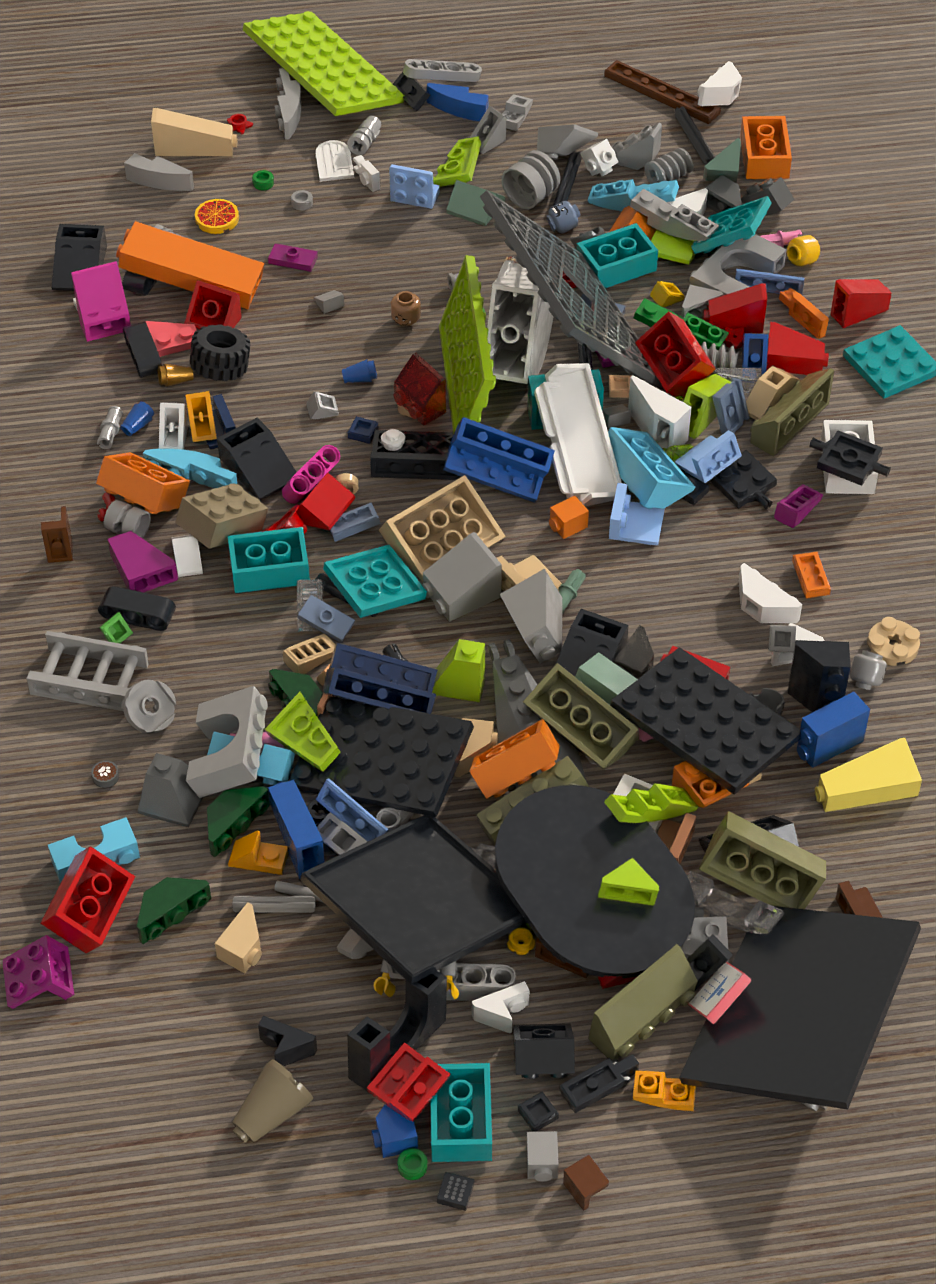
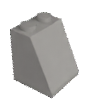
(463, 578)
(537, 614)

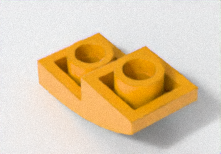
(663, 1092)

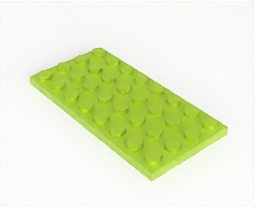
(323, 63)
(466, 347)

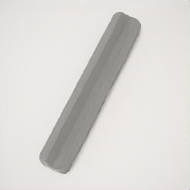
(289, 904)

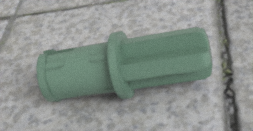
(570, 587)

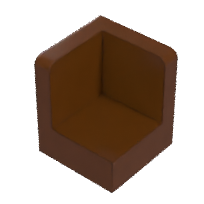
(584, 1180)

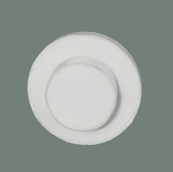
(393, 439)

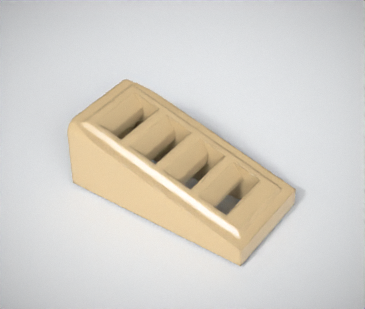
(292, 654)

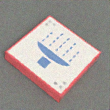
(719, 992)

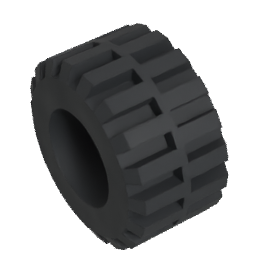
(219, 352)

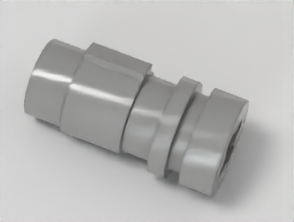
(364, 135)

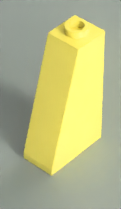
(871, 779)

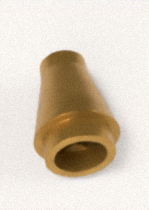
(174, 374)

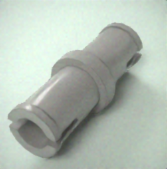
(110, 427)

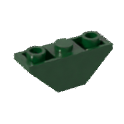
(289, 684)
(233, 814)
(169, 904)

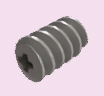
(669, 166)
(720, 357)

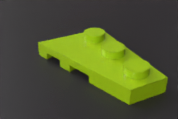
(460, 162)
(303, 733)

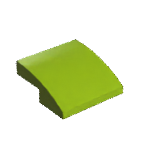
(673, 248)

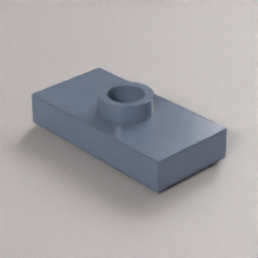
(355, 522)
(326, 618)

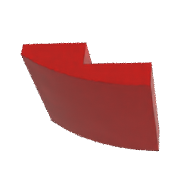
(408, 1082)

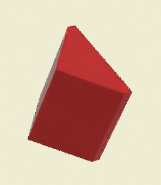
(213, 306)
(325, 503)

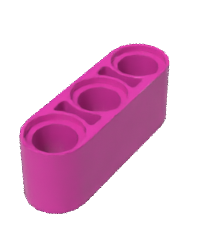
(304, 481)

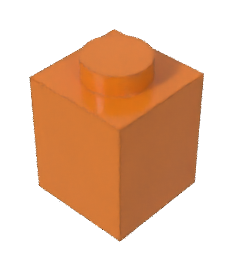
(568, 517)

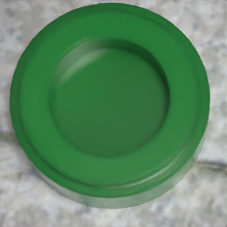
(263, 180)
(412, 1164)

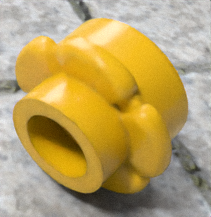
(521, 935)

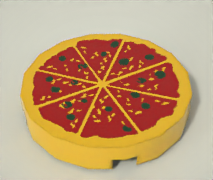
(216, 216)

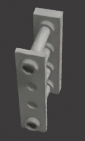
(83, 691)

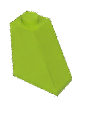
(701, 402)
(462, 672)

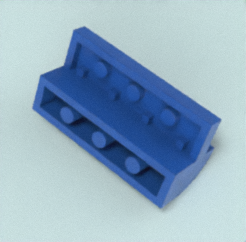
(498, 459)

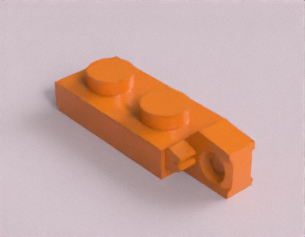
(805, 312)

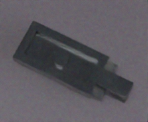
(598, 1082)

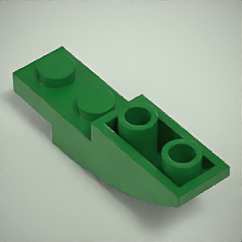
(650, 313)

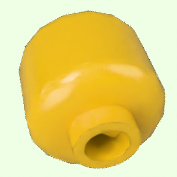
(803, 250)

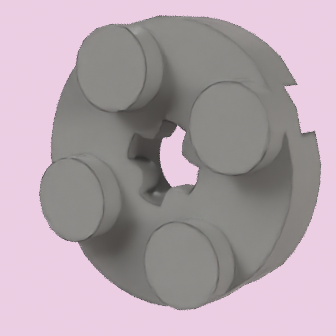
(135, 711)

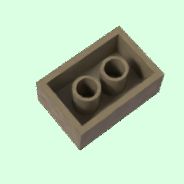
(221, 513)

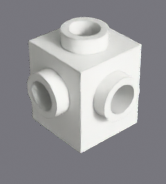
(599, 158)

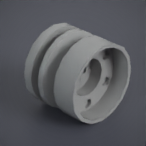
(531, 179)

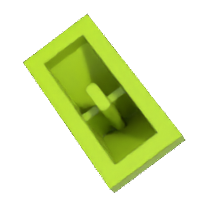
(629, 884)

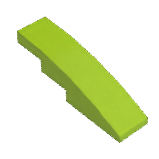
(652, 805)

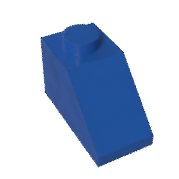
(755, 351)
(393, 1133)

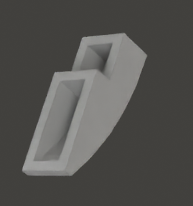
(158, 173)

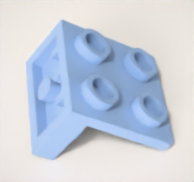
(412, 186)
(710, 456)
(633, 521)

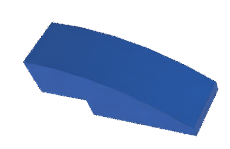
(458, 101)

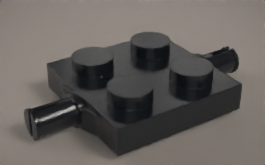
(849, 457)
(745, 481)

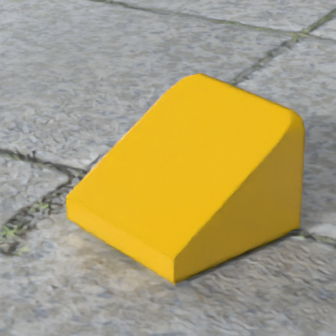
(666, 294)

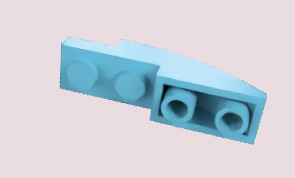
(620, 193)
(192, 465)

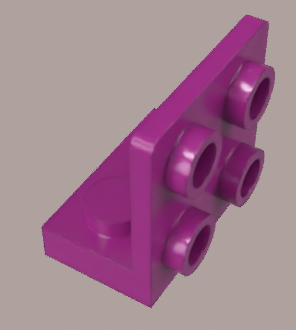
(36, 969)

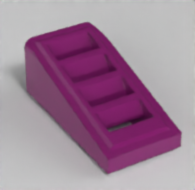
(794, 507)

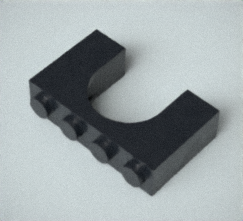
(373, 1045)

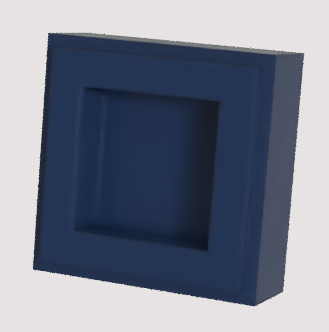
(362, 430)

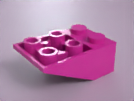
(100, 301)

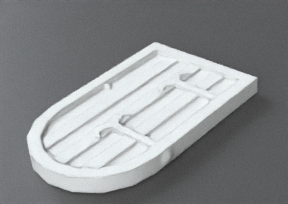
(334, 161)

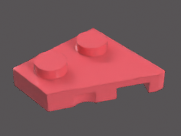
(171, 337)

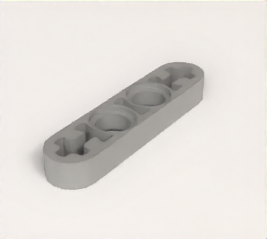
(442, 70)

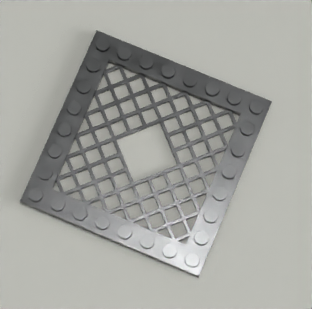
(546, 258)

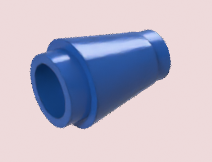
(361, 372)
(138, 417)

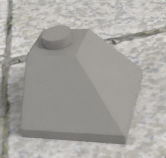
(563, 139)

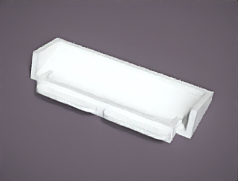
(578, 434)

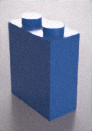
(833, 729)

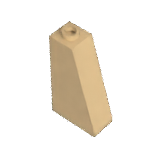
(190, 136)

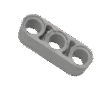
(488, 977)

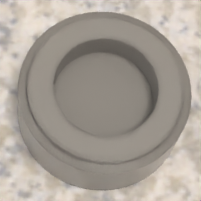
(301, 200)

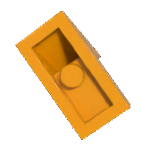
(258, 856)

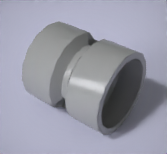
(123, 518)

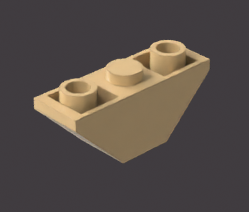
(769, 390)

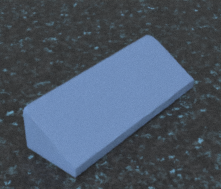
(774, 282)
(349, 811)

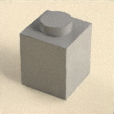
(542, 1155)

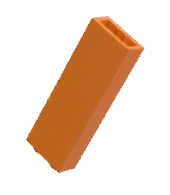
(185, 261)

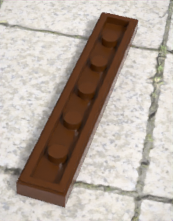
(660, 91)

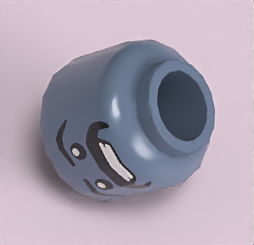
(563, 217)

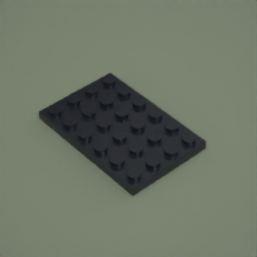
(706, 720)
(389, 756)

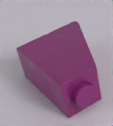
(141, 563)

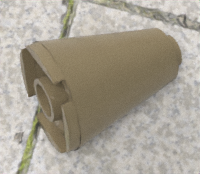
(270, 1102)

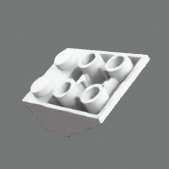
(659, 413)

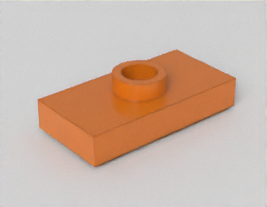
(811, 575)

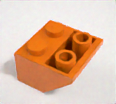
(698, 785)

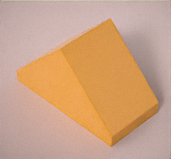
(200, 416)

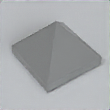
(782, 638)

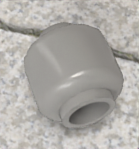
(868, 670)

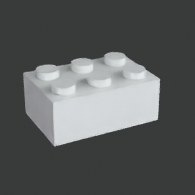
(861, 430)

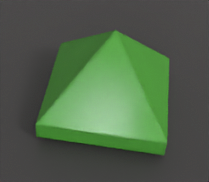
(116, 629)

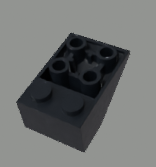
(76, 249)
(256, 458)
(590, 635)

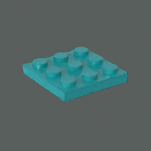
(734, 224)
(891, 361)
(374, 580)

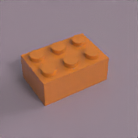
(765, 147)
(142, 482)
(515, 759)

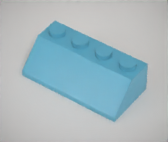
(648, 469)

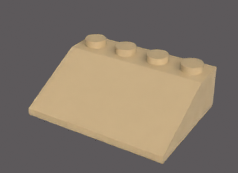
(438, 524)

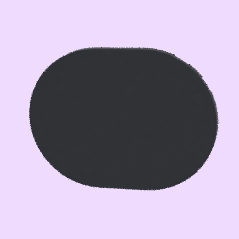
(552, 867)

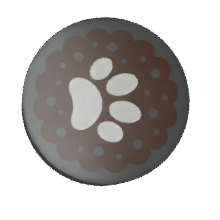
(105, 774)

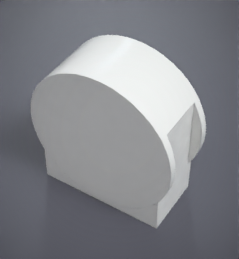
(517, 325)

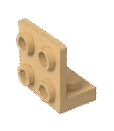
(514, 574)

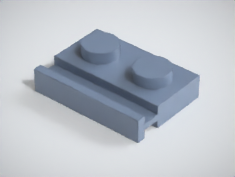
(731, 406)

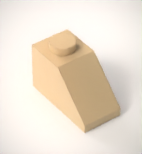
(481, 739)
(240, 941)

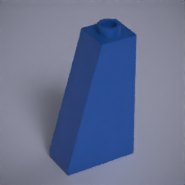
(296, 826)

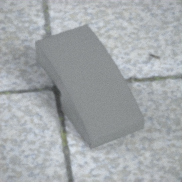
(516, 111)

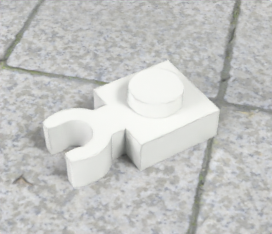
(368, 173)

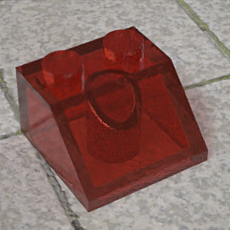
(421, 390)

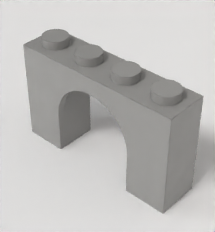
(751, 253)
(239, 760)

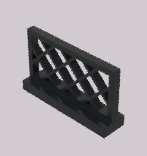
(409, 461)

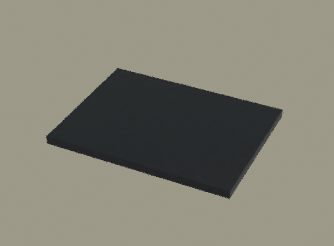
(809, 1008)

